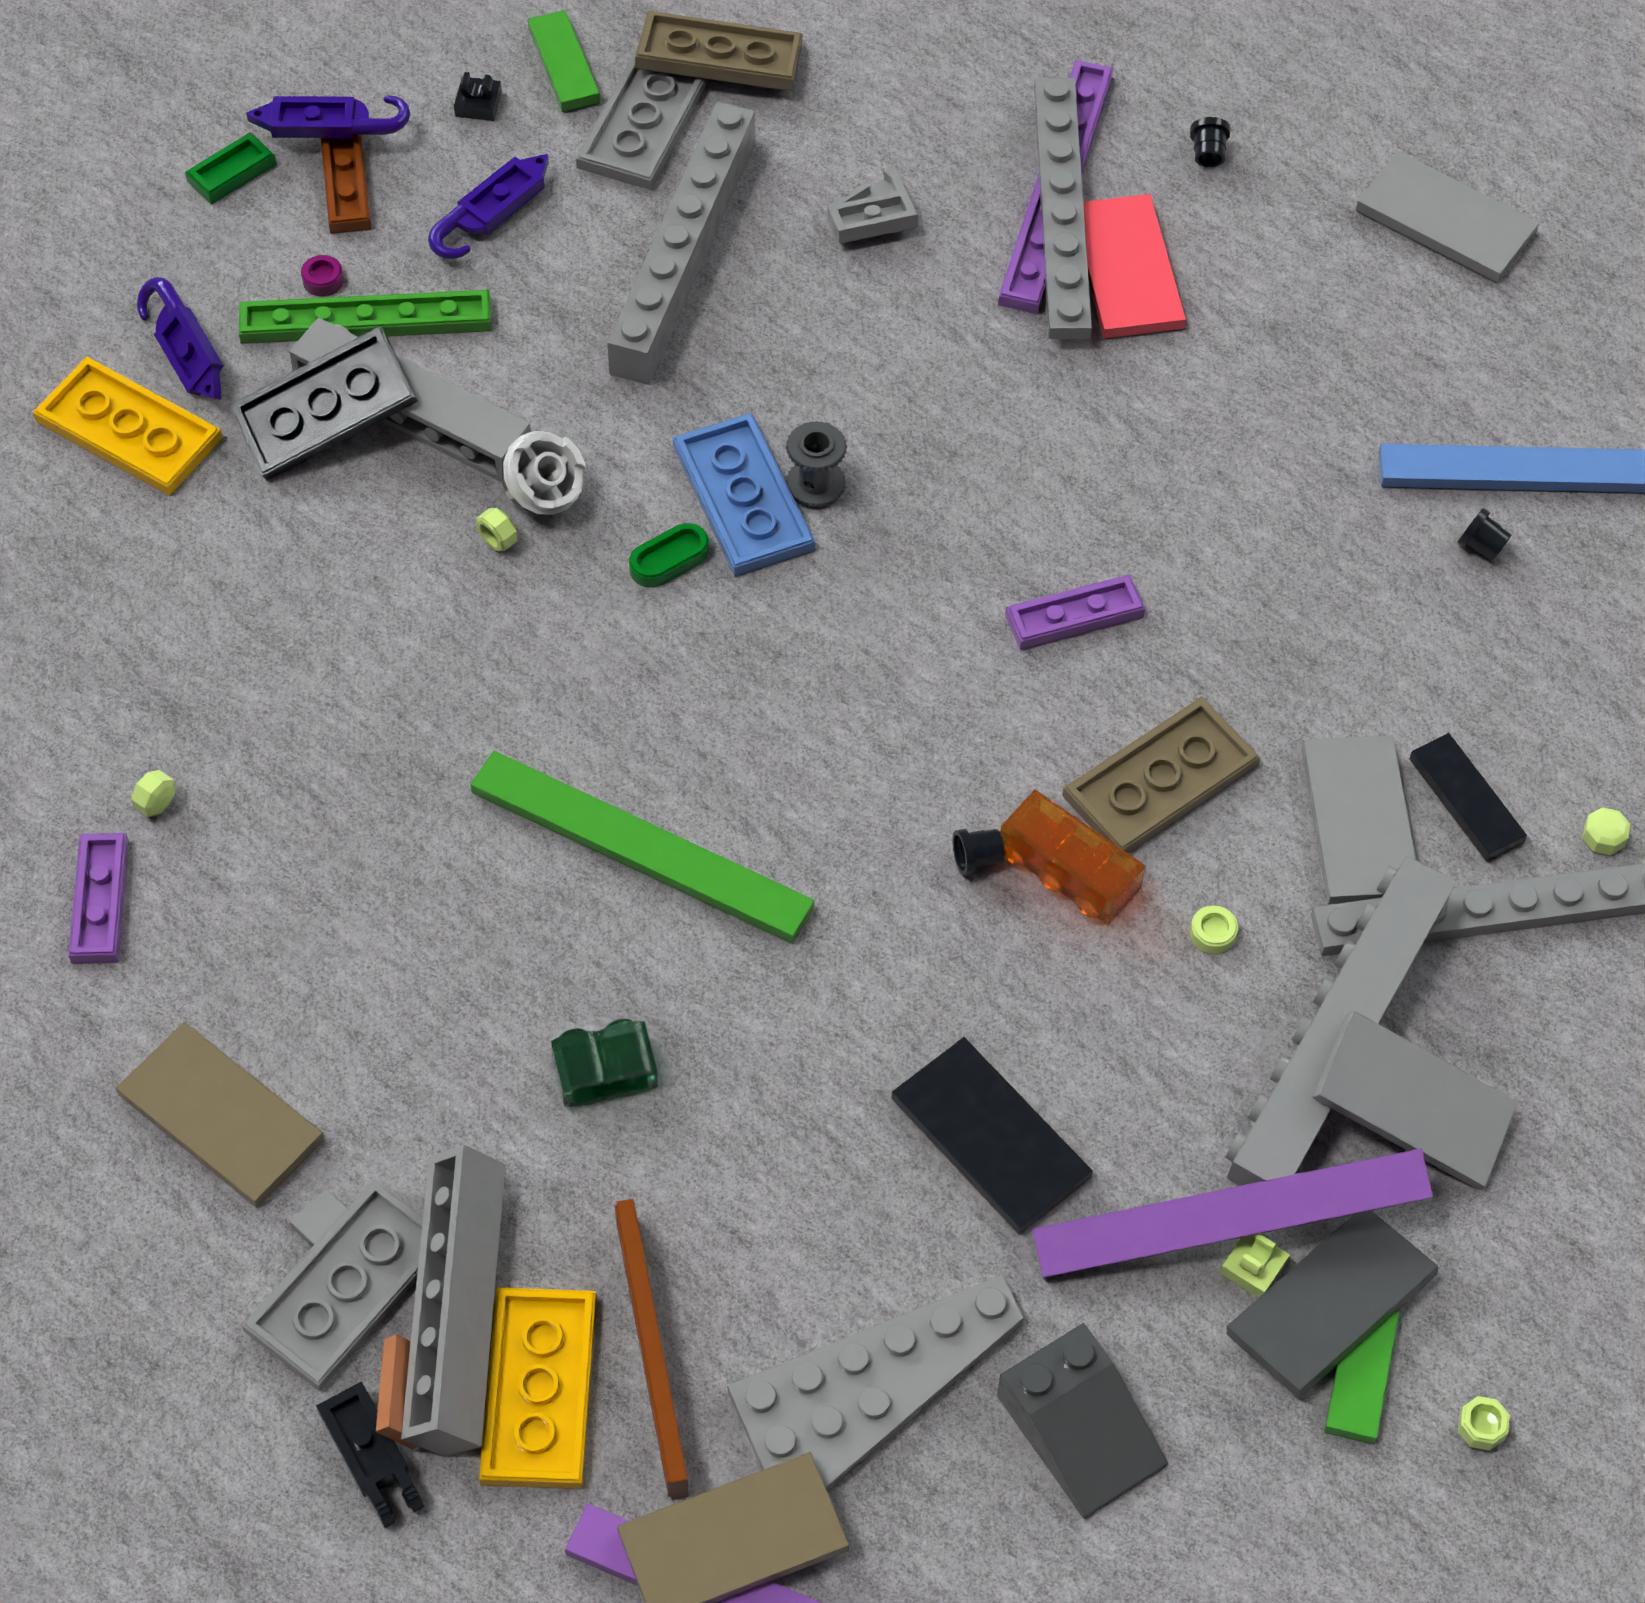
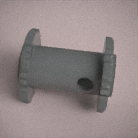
(816, 453)

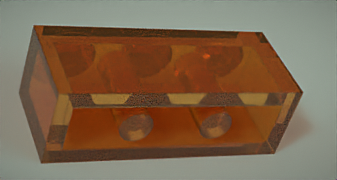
(1071, 857)

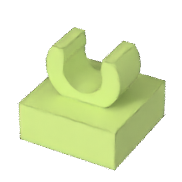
(1255, 1264)

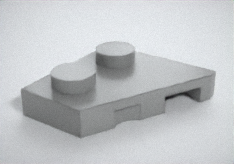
(873, 210)

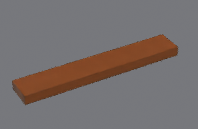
(651, 1350)

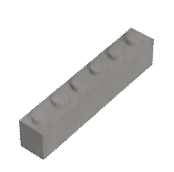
(445, 414)
(454, 1302)

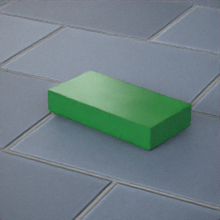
(230, 168)

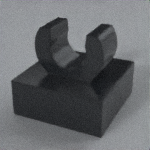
(477, 98)

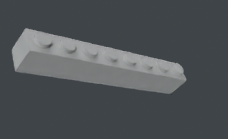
(681, 243)
(1366, 984)

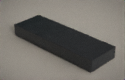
(1468, 797)

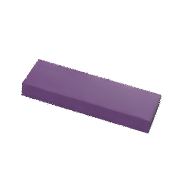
(1074, 612)
(98, 898)

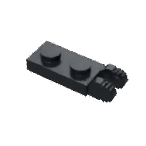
(367, 1454)

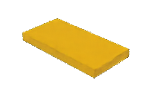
(128, 425)
(538, 1388)

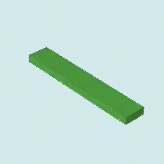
(360, 314)

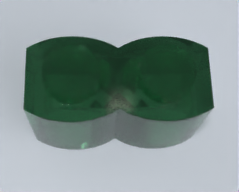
(604, 1063)

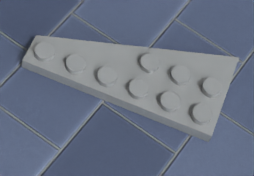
(871, 1384)

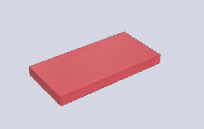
(1130, 268)

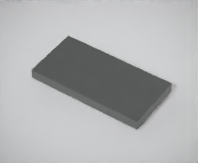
(1331, 1301)

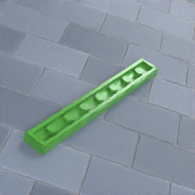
(643, 846)

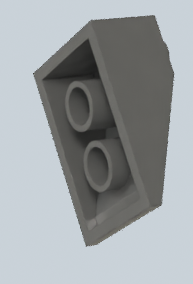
(1081, 1420)

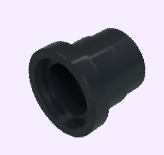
(1210, 140)
(1485, 535)
(977, 849)

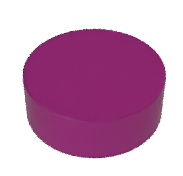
(322, 275)

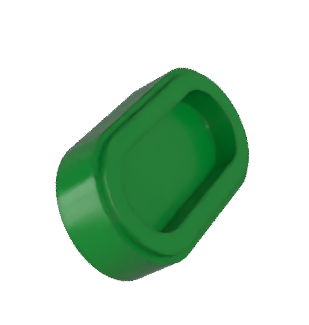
(669, 555)

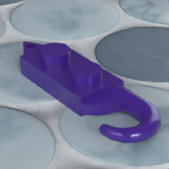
(325, 117)
(491, 202)
(183, 340)

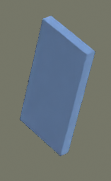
(743, 494)

